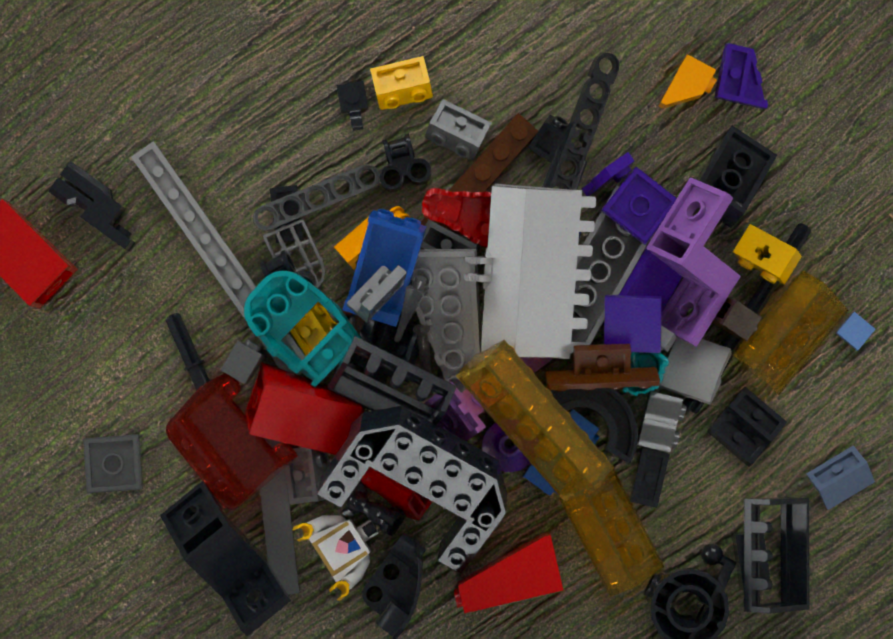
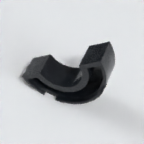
(615, 412)

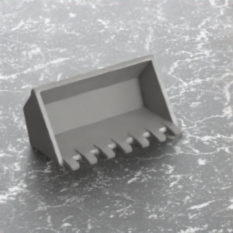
(533, 269)

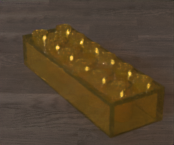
(535, 421)

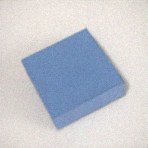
(855, 331)

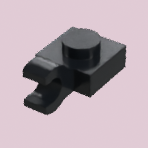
(353, 100)

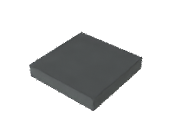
(113, 463)

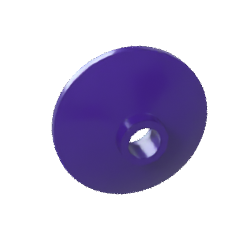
(509, 457)

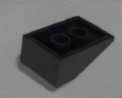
(738, 169)

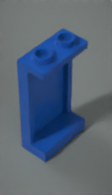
(388, 243)

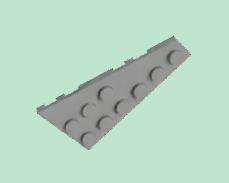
(450, 308)

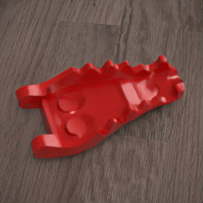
(461, 212)

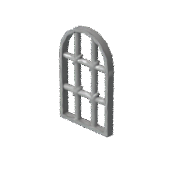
(310, 266)

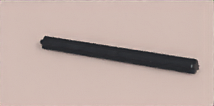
(757, 303)

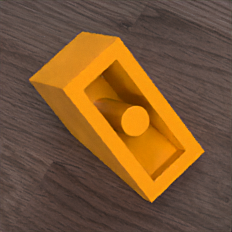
(689, 82)

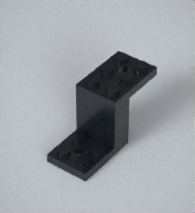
(225, 558)

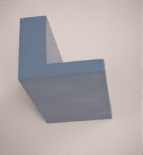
(841, 477)

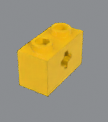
(755, 244)

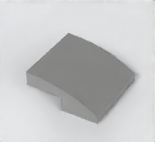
(695, 370)

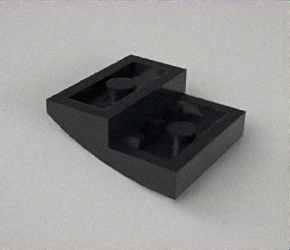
(746, 426)

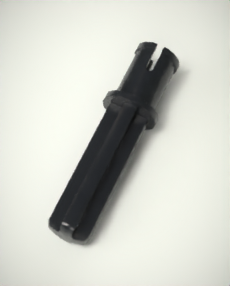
(187, 350)

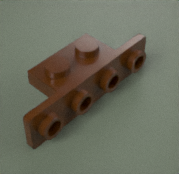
(602, 368)

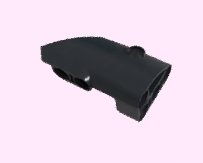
(399, 593)

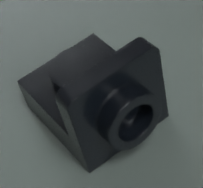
(549, 137)

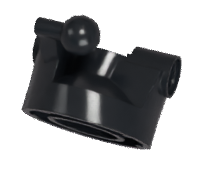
(708, 590)

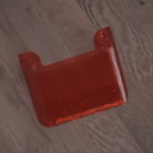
(218, 446)

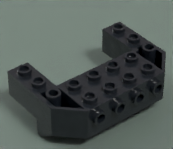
(430, 464)

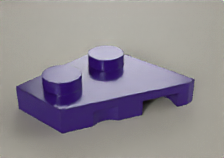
(739, 77)
(615, 171)

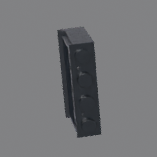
(379, 396)
(793, 555)

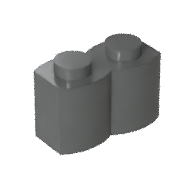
(660, 422)

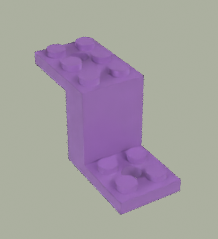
(681, 246)

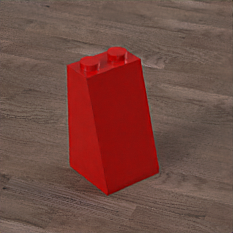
(29, 259)
(297, 413)
(516, 576)

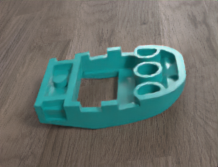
(279, 305)

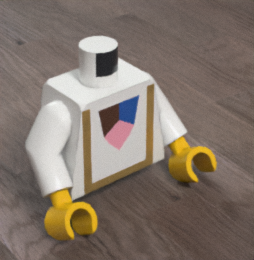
(340, 548)

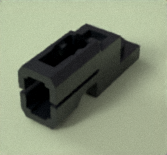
(102, 212)

